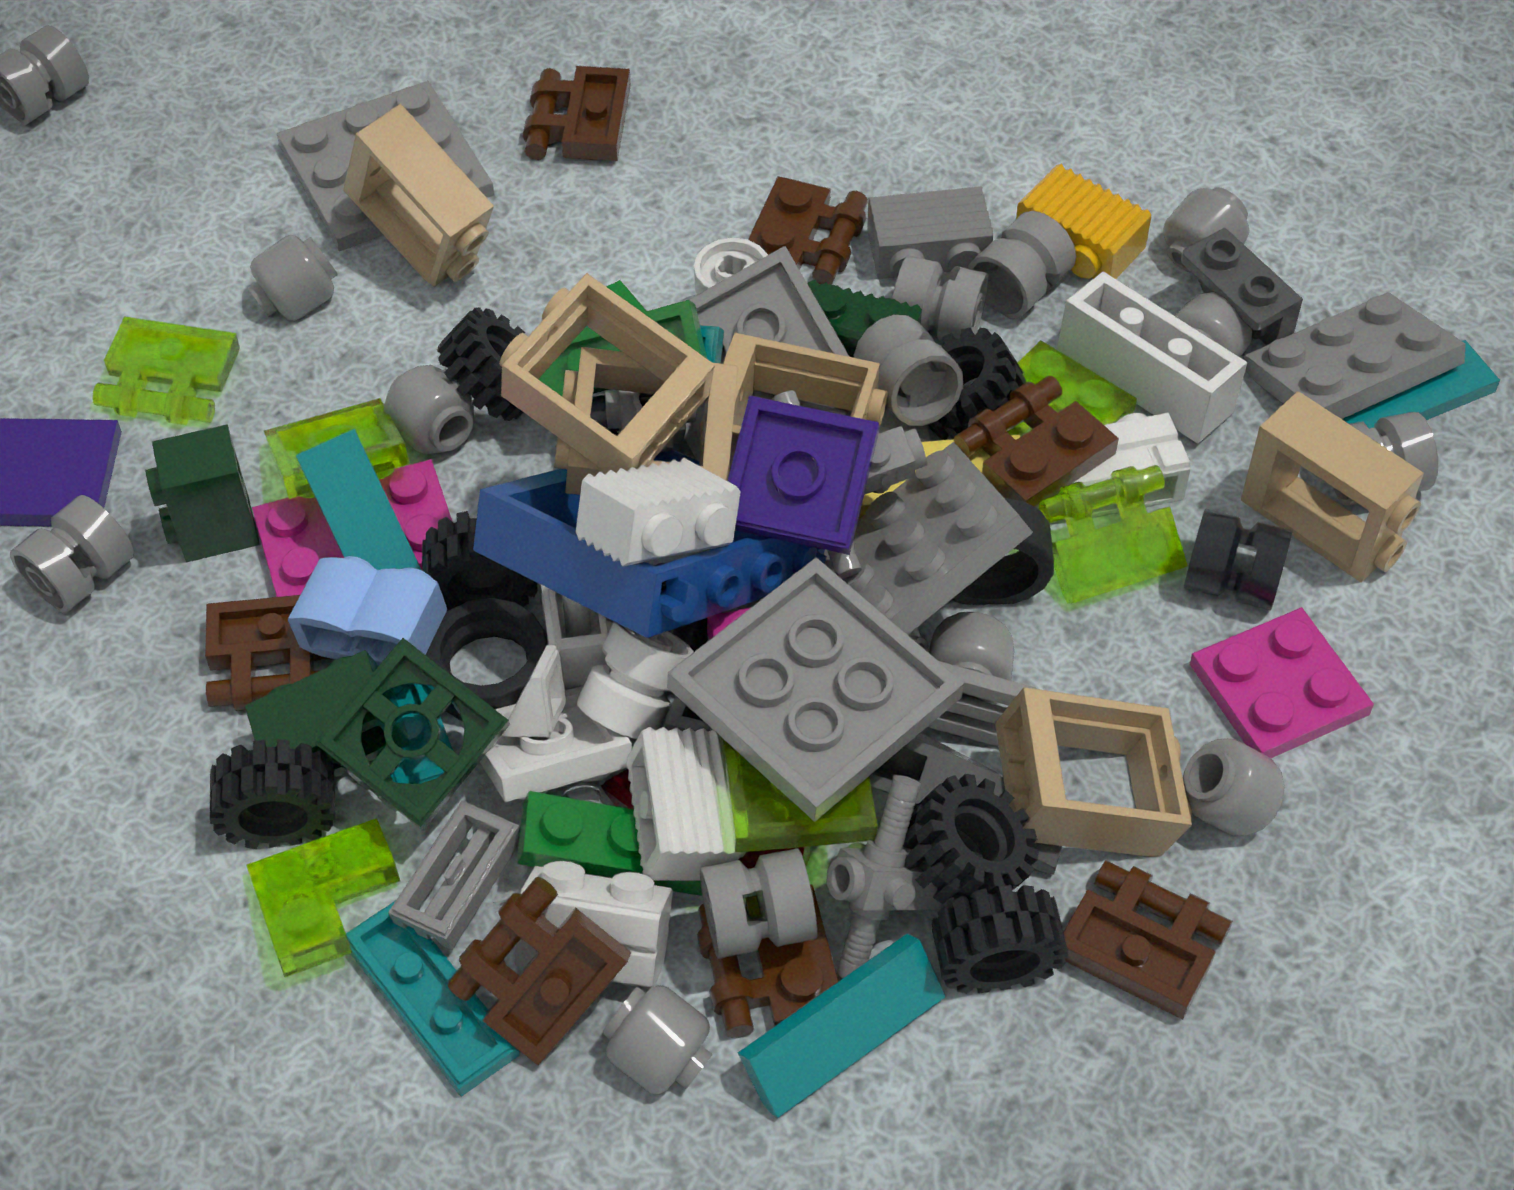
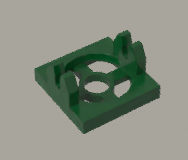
(423, 800)

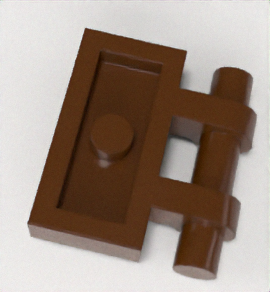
(594, 115)
(795, 214)
(1047, 457)
(249, 636)
(1139, 953)
(789, 975)
(556, 984)

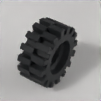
(473, 359)
(996, 372)
(465, 573)
(272, 794)
(987, 821)
(999, 939)

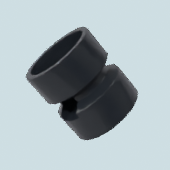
(1215, 554)

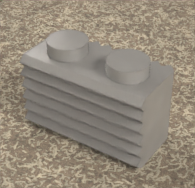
(929, 225)

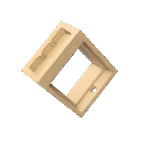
(417, 197)
(591, 304)
(620, 372)
(809, 372)
(1350, 462)
(1033, 773)

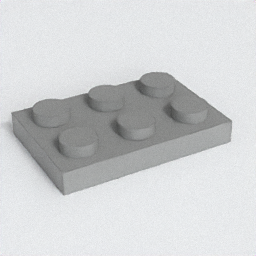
(1357, 356)

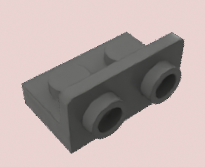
(1246, 283)

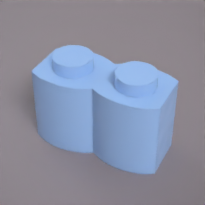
(362, 608)

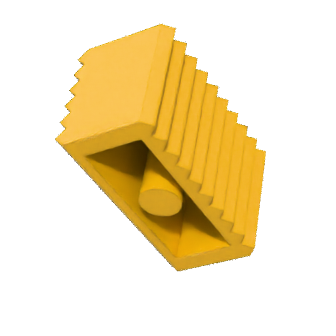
(1101, 225)

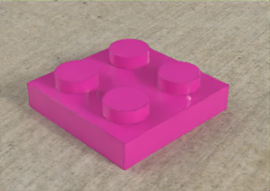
(1281, 684)

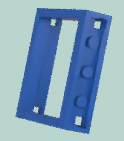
(533, 532)

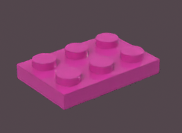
(298, 535)

